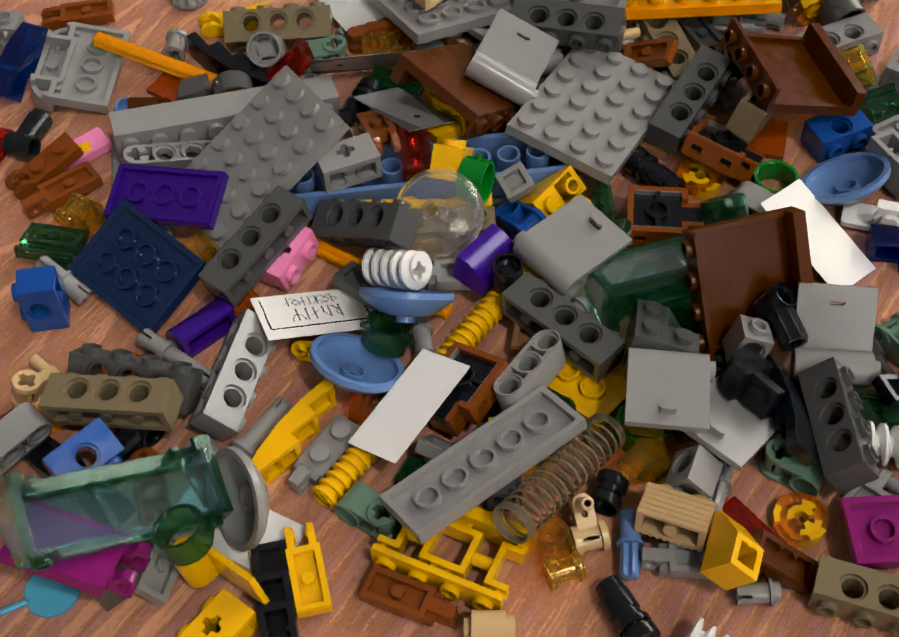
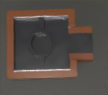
(720, 150)
(660, 213)
(473, 393)

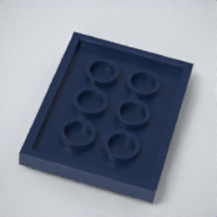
(137, 267)

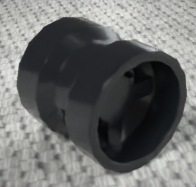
(506, 270)
(608, 492)

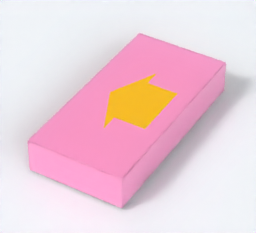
(93, 144)

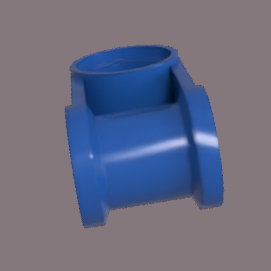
(517, 217)

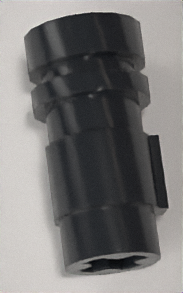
(352, 105)
(649, 170)
(624, 609)

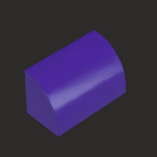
(474, 263)
(203, 327)

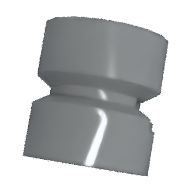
(265, 49)

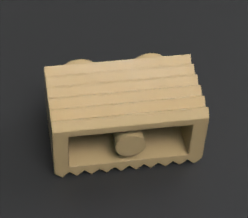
(675, 516)

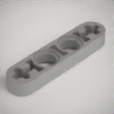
(176, 150)

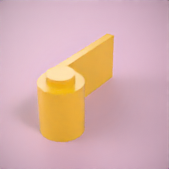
(214, 563)

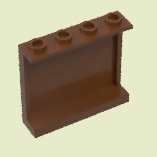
(795, 71)
(443, 73)
(737, 263)

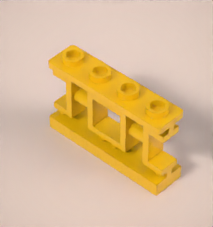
(449, 577)

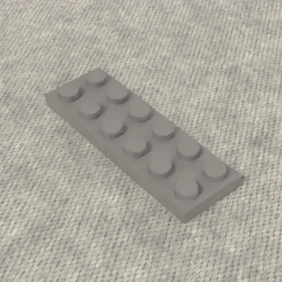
(482, 463)

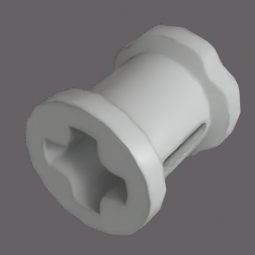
(174, 45)

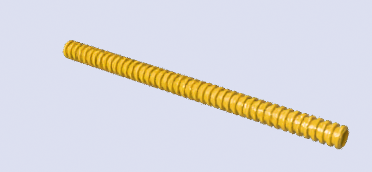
(356, 460)

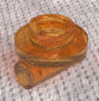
(360, 408)

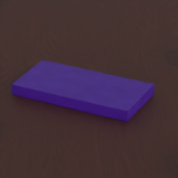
(170, 194)

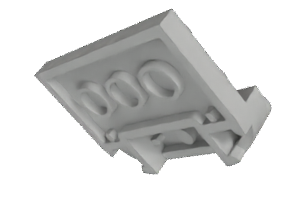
(76, 71)

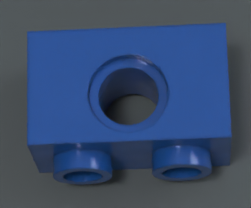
(835, 135)
(41, 298)
(93, 438)

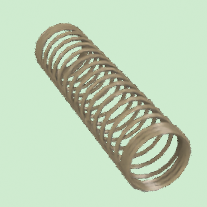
(524, 515)

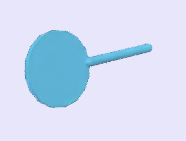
(45, 598)

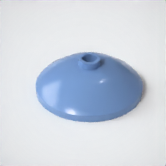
(847, 178)
(405, 302)
(351, 367)

